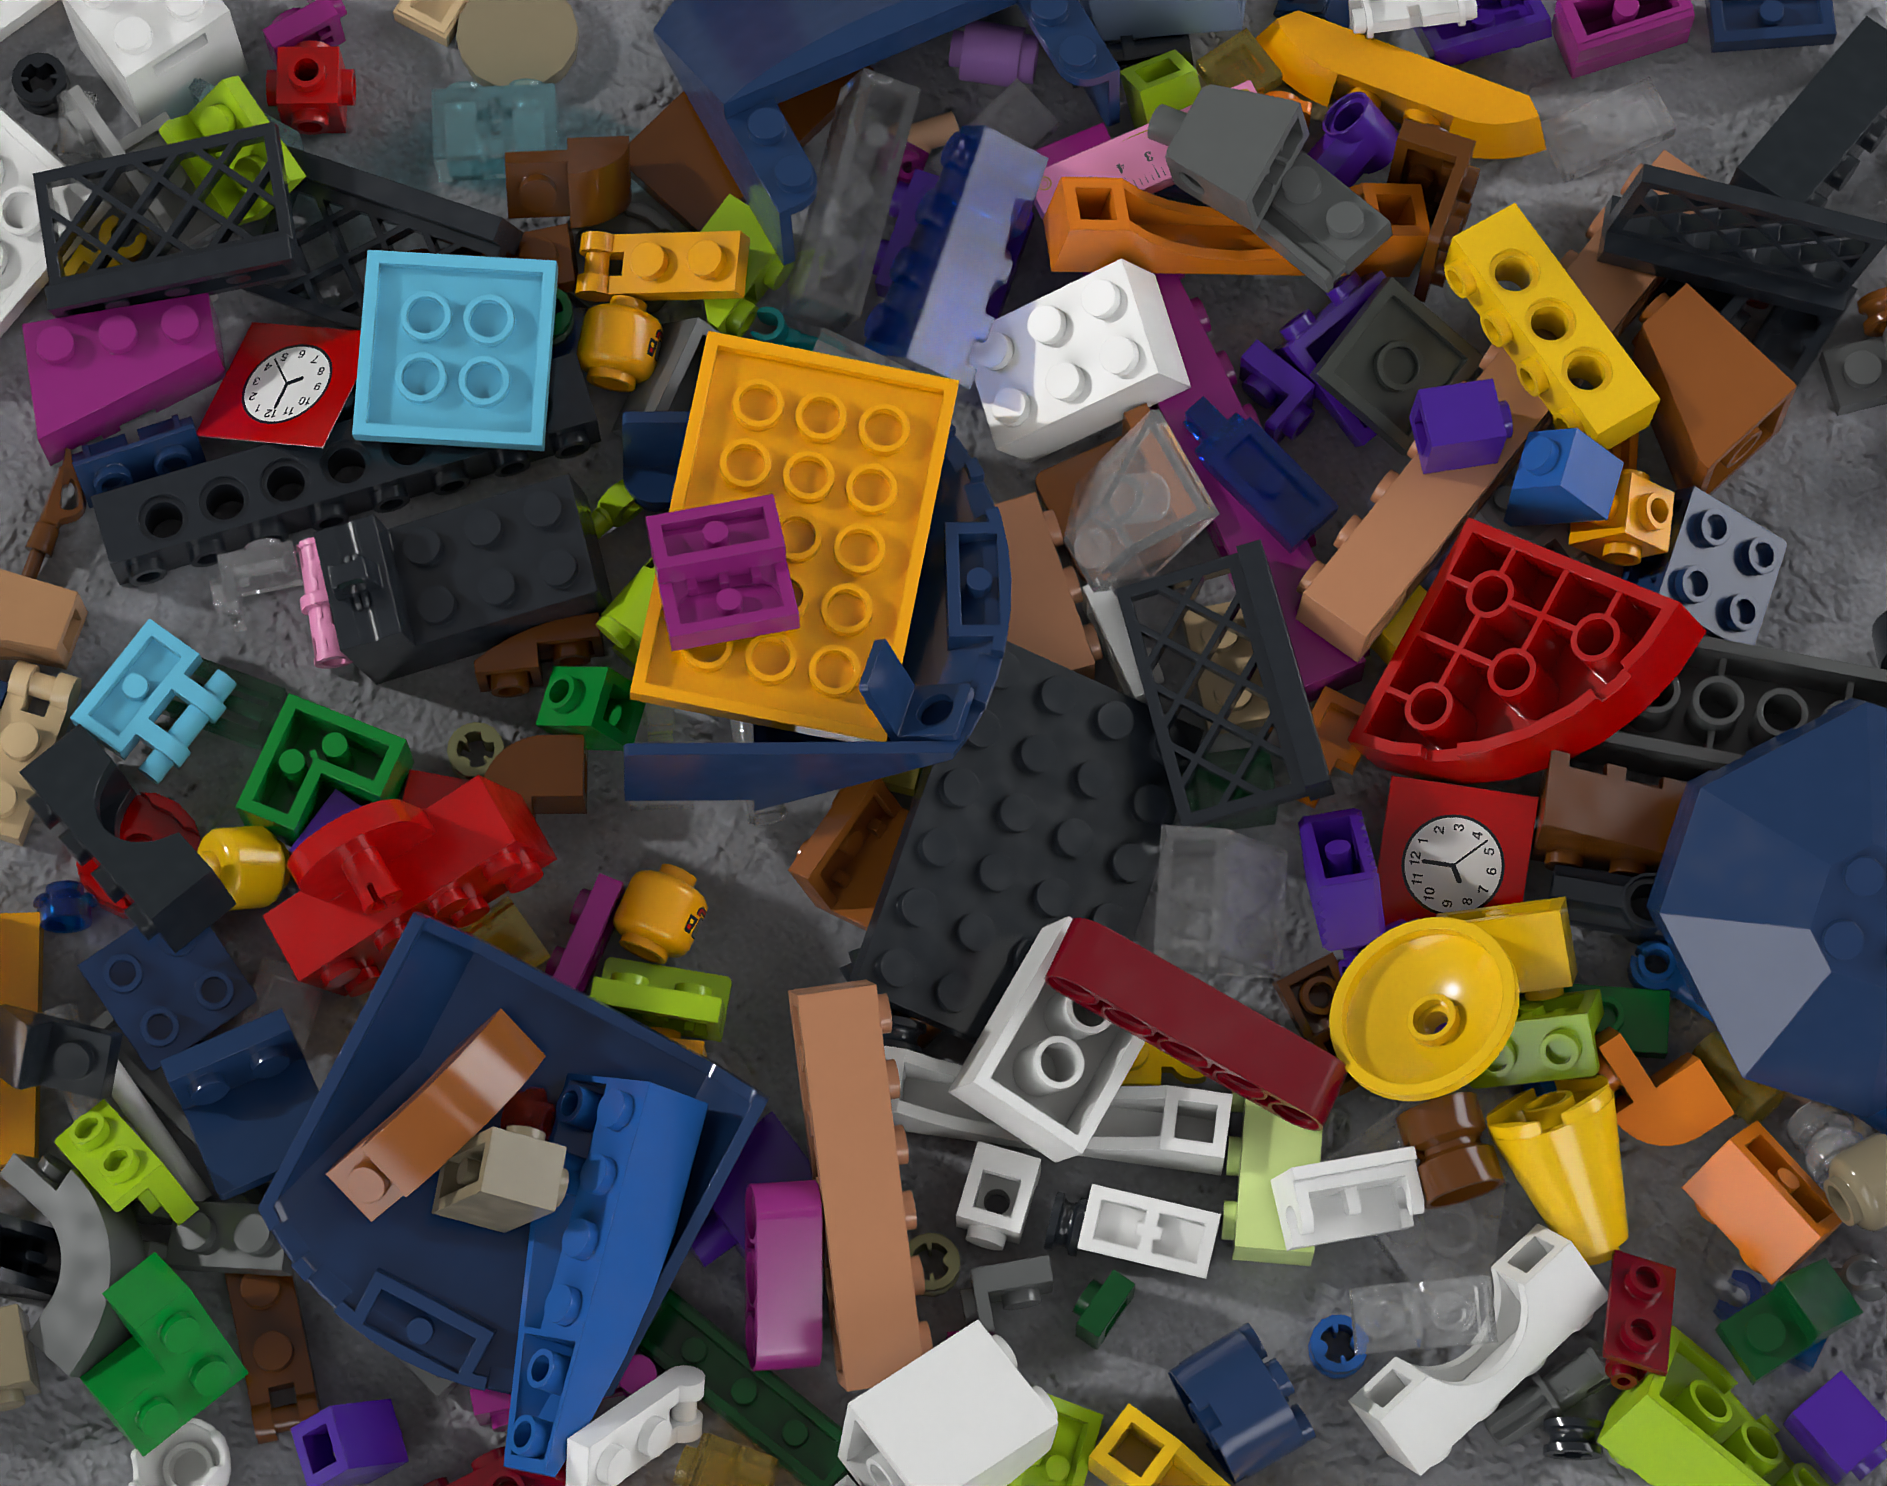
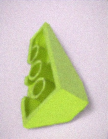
(1695, 1429)

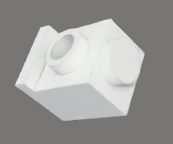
(997, 1173)

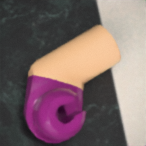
(922, 139)

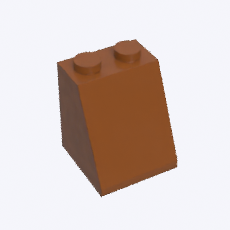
(1713, 389)

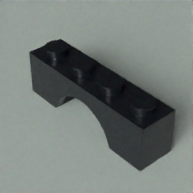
(162, 879)

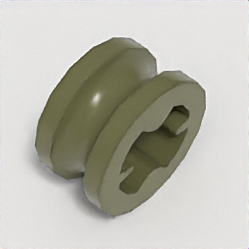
(460, 741)
(951, 1261)

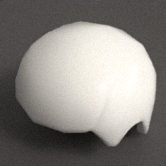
(189, 1457)

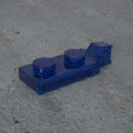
(1259, 474)

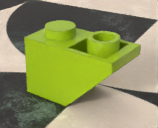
(763, 269)

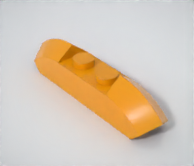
(1332, 61)

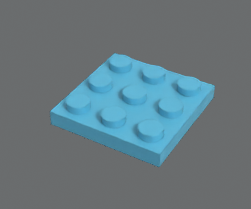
(455, 350)

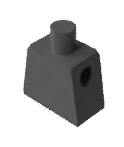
(1231, 148)

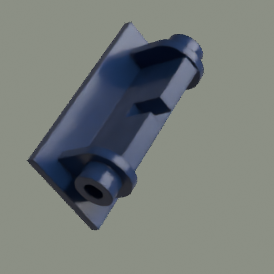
(115, 463)

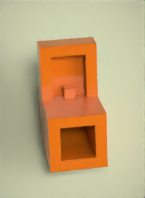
(1662, 1108)

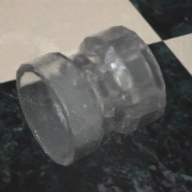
(1820, 1135)

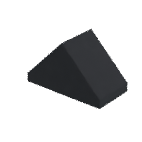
(28, 1259)

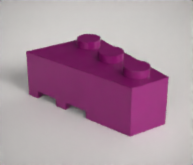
(117, 365)

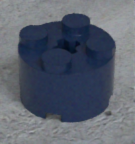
(1241, 1404)

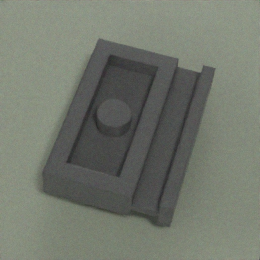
(1321, 224)

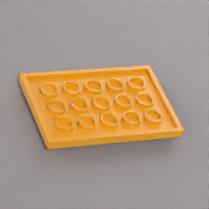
(855, 490)

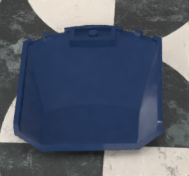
(434, 1284)

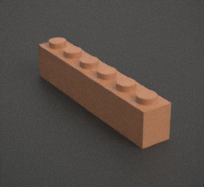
(856, 1166)

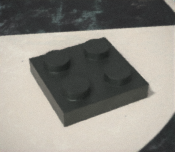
(1389, 355)

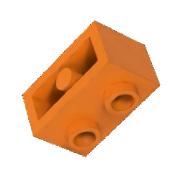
(1763, 1202)

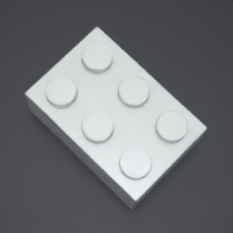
(1077, 361)
(1045, 1060)

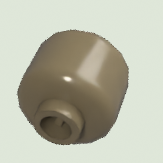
(1859, 1183)

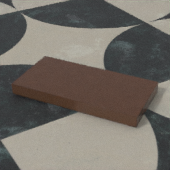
(683, 167)

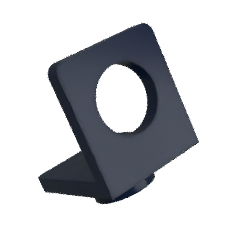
(900, 703)

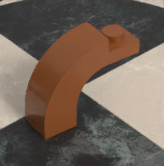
(438, 1117)

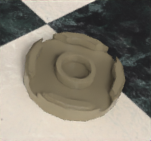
(517, 40)

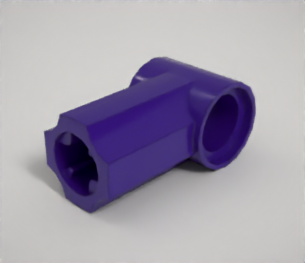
(1355, 139)

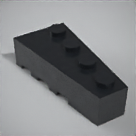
(1826, 126)

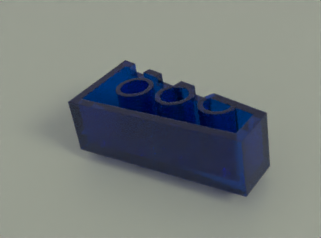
(957, 255)

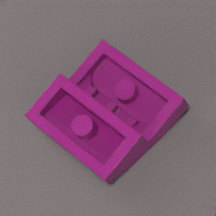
(722, 572)

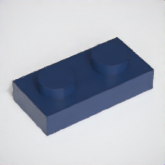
(1769, 24)

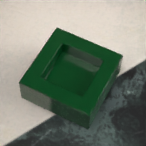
(1102, 1307)

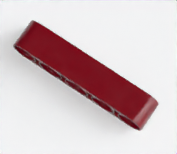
(1196, 1024)

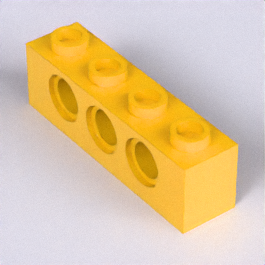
(1513, 251)

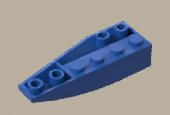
(596, 1255)

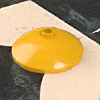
(1407, 988)

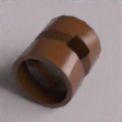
(1451, 1156)

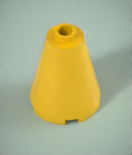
(1568, 1161)

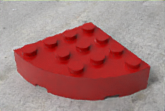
(1517, 662)

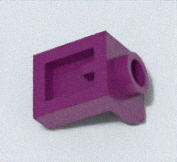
(313, 22)

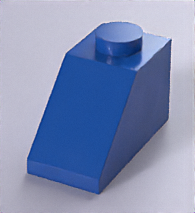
(1562, 480)

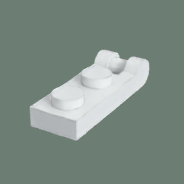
(637, 1429)

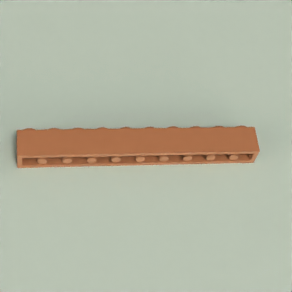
(1422, 514)

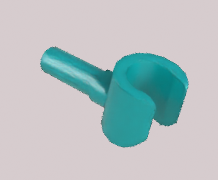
(783, 334)

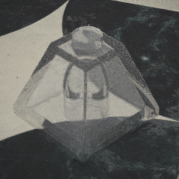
(1136, 508)

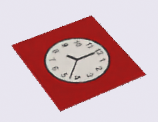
(285, 385)
(1452, 848)

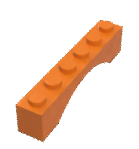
(1111, 220)

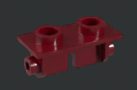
(1637, 1319)

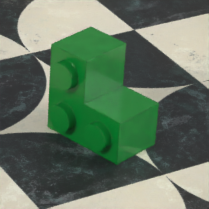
(313, 755)
(169, 1364)

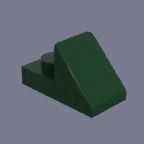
(1788, 1320)

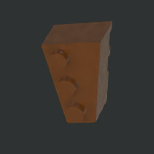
(1602, 819)

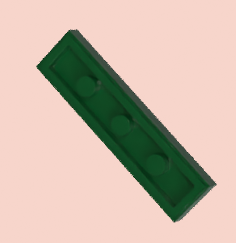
(750, 1401)

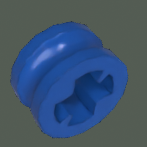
(1318, 1348)

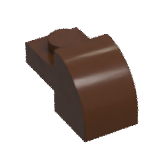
(582, 182)

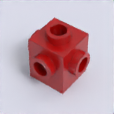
(311, 88)

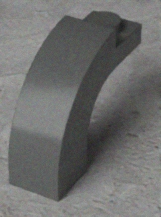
(95, 1253)

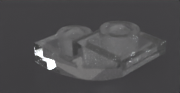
(1423, 1315)

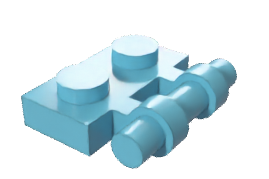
(140, 688)

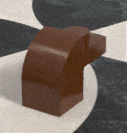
(546, 772)

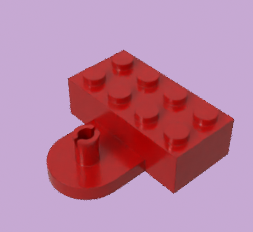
(391, 859)

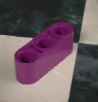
(783, 1275)

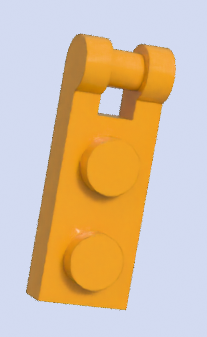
(664, 265)

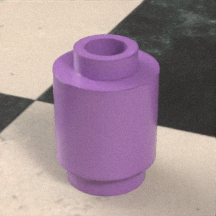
(994, 53)

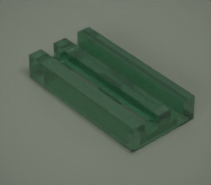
(247, 684)

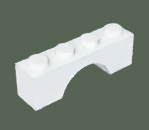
(1539, 1301)

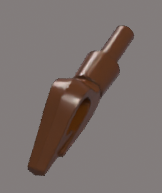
(53, 516)

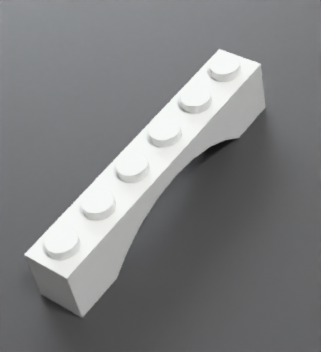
(1141, 1126)

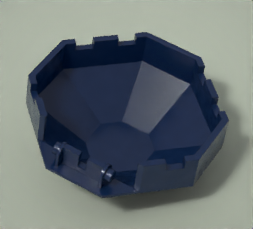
(1783, 907)

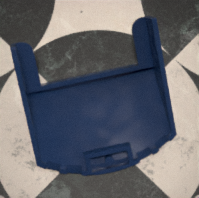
(756, 53)
(952, 639)

